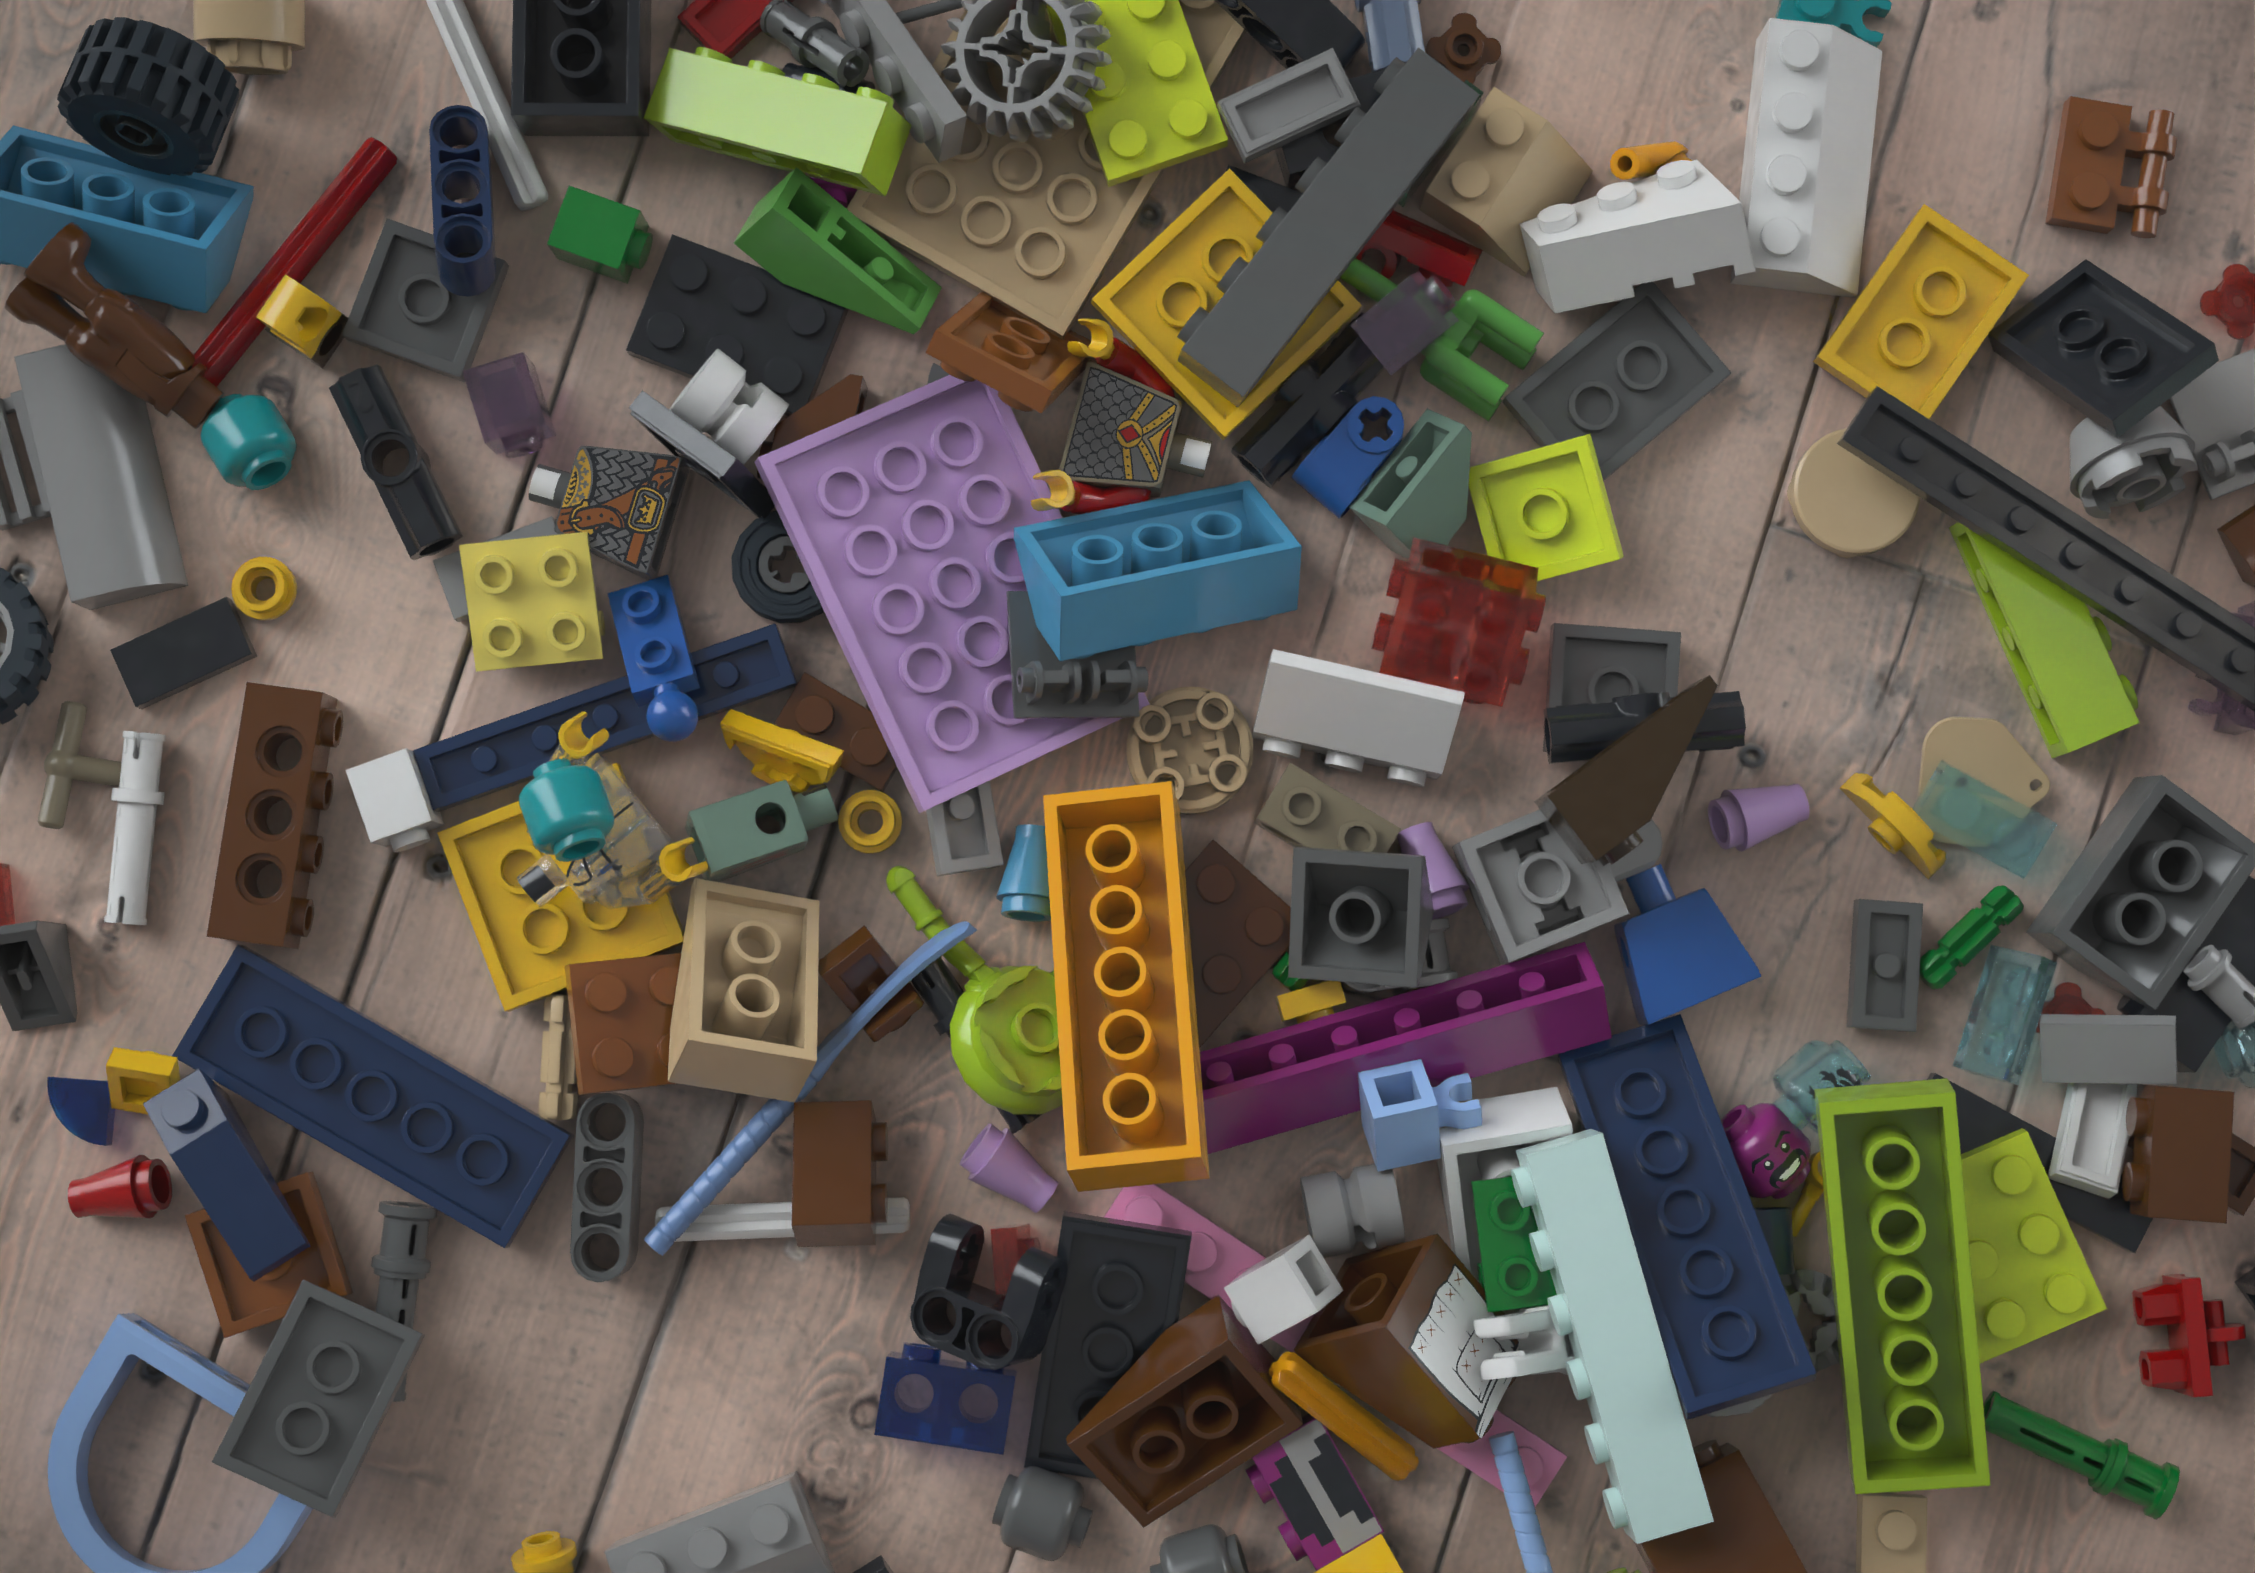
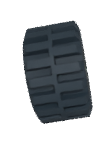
(148, 96)

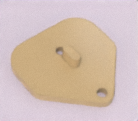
(1985, 752)

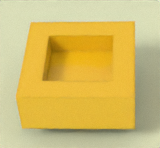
(1310, 1001)
(138, 1077)

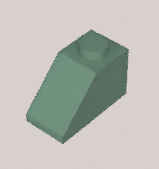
(1420, 486)

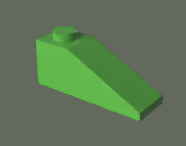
(832, 254)

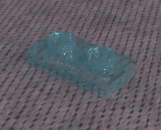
(1983, 819)
(2004, 1014)

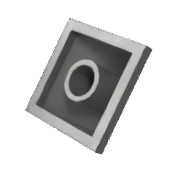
(1359, 916)

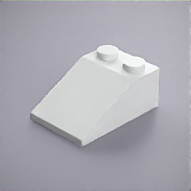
(1490, 1153)

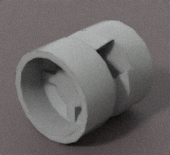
(1352, 1210)

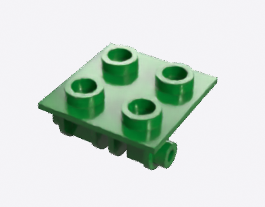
(1507, 1259)

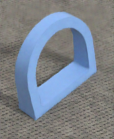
(121, 1348)

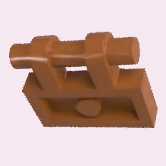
(2091, 163)

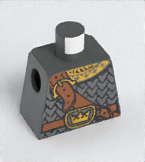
(620, 499)

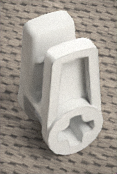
(1539, 1344)

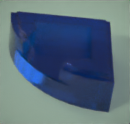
(83, 1107)

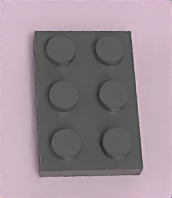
(1620, 380)
(318, 1398)

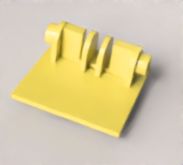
(532, 601)

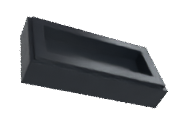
(183, 653)

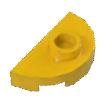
(780, 752)
(1895, 824)

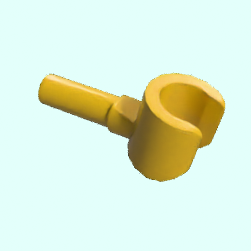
(1810, 1194)

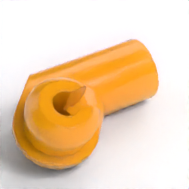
(1645, 159)

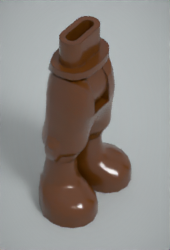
(116, 335)

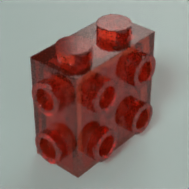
(1459, 621)

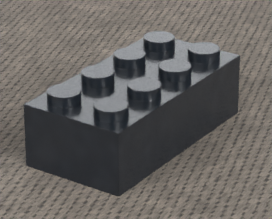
(581, 67)

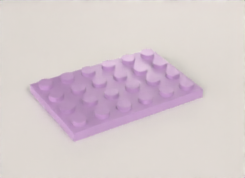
(912, 560)

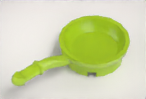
(1002, 1022)

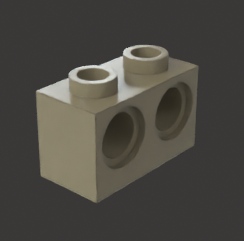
(1318, 816)

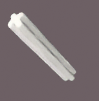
(490, 101)
(768, 1221)

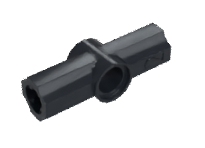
(1308, 407)
(379, 428)
(1586, 729)

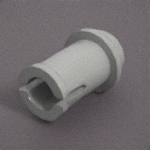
(2223, 984)

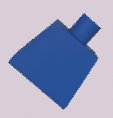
(1677, 949)

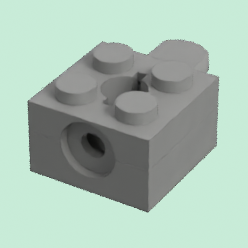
(1536, 888)

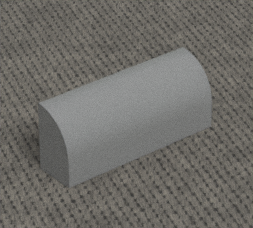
(100, 481)

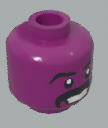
(1767, 1150)

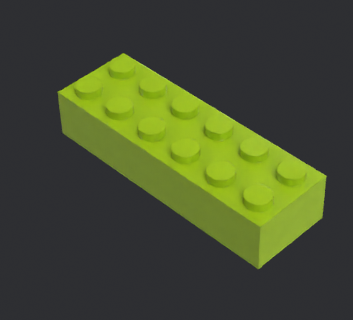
(1902, 1286)

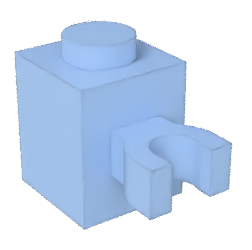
(1405, 1113)

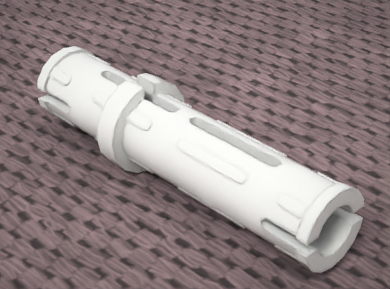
(134, 827)

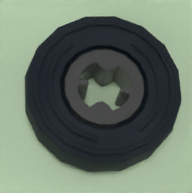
(759, 586)

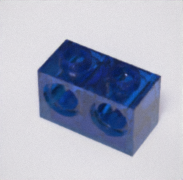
(944, 1419)

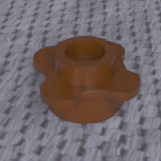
(1464, 32)

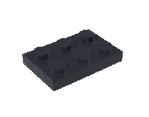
(722, 303)
(2103, 347)

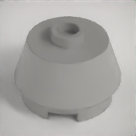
(2136, 467)

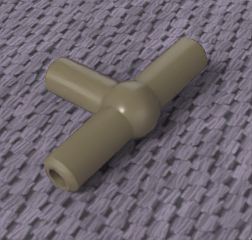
(65, 765)

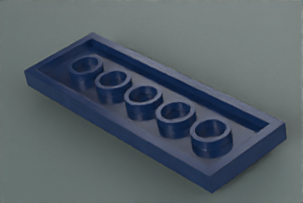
(373, 1095)
(1690, 1218)

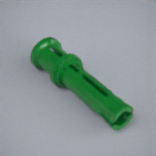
(2105, 1464)

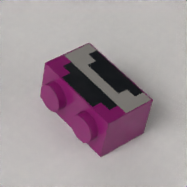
(1315, 1493)

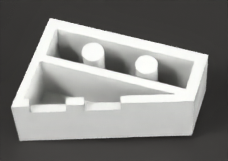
(1636, 236)

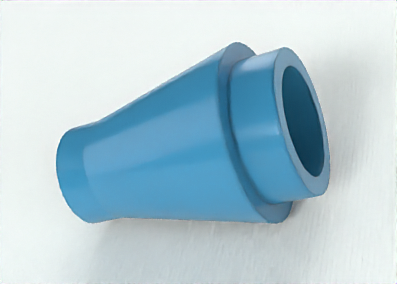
(1025, 878)

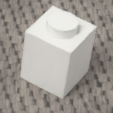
(394, 801)
(1283, 1289)

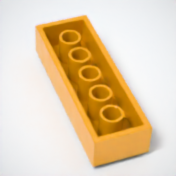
(1124, 988)

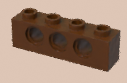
(257, 783)

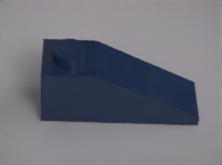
(226, 1173)

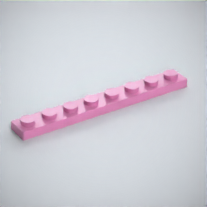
(1220, 1258)

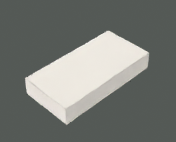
(2092, 1137)

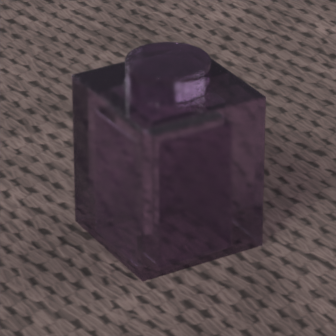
(1407, 320)
(510, 405)

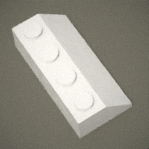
(1808, 157)

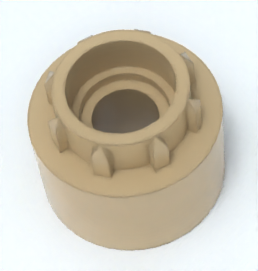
(251, 34)

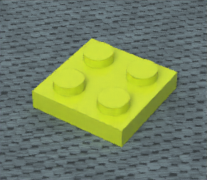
(1546, 508)

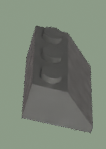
(2145, 890)

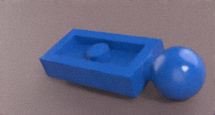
(657, 656)

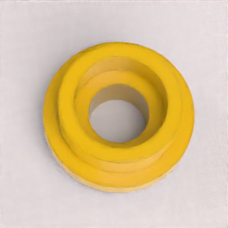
(246, 582)
(853, 810)
(545, 1554)

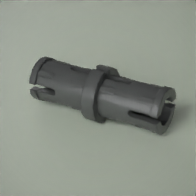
(815, 42)

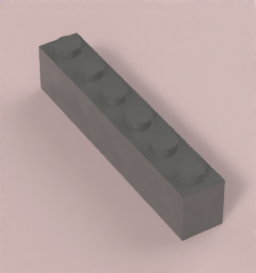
(1326, 227)

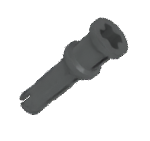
(402, 1262)

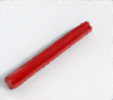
(296, 256)

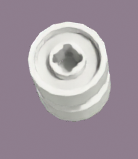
(729, 408)

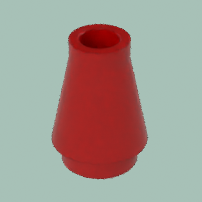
(125, 1190)

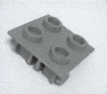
(2220, 418)

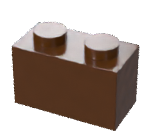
(2179, 1153)
(836, 1173)

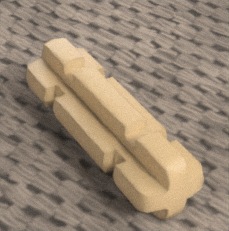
(558, 1062)

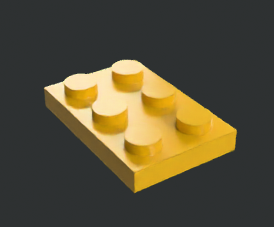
(1922, 314)

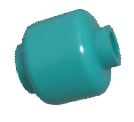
(248, 441)
(566, 810)

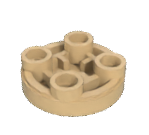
(1848, 502)
(1194, 742)

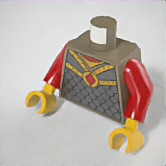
(1119, 432)

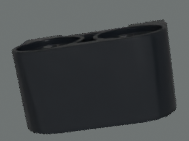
(980, 1312)

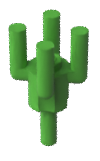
(1447, 358)

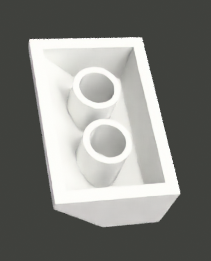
(1356, 717)

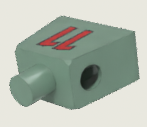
(734, 844)

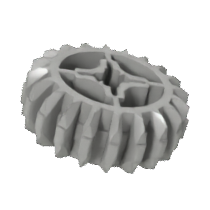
(1026, 104)

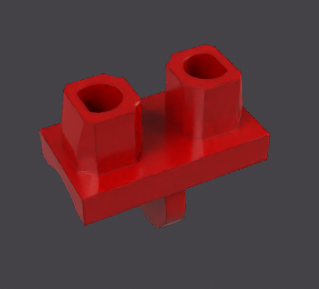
(2194, 1334)

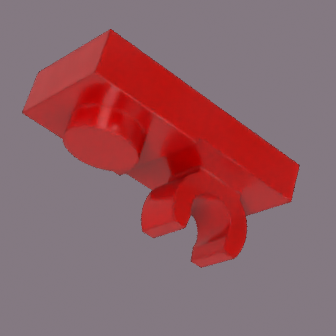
(1424, 246)

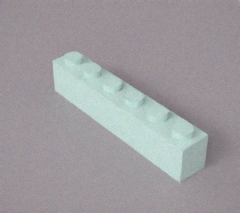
(1613, 1336)

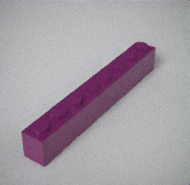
(1452, 1026)

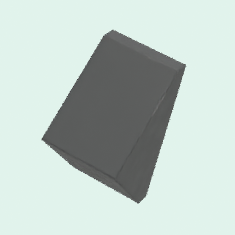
(36, 975)

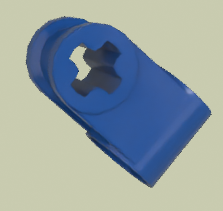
(1344, 461)

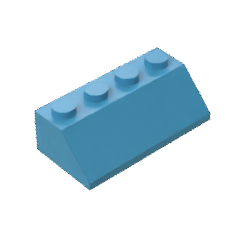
(147, 229)
(1158, 569)

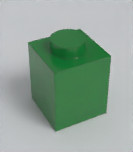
(600, 235)

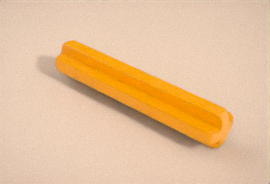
(1343, 1416)

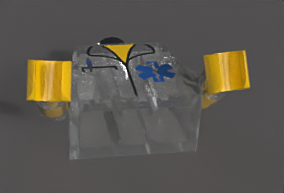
(639, 856)

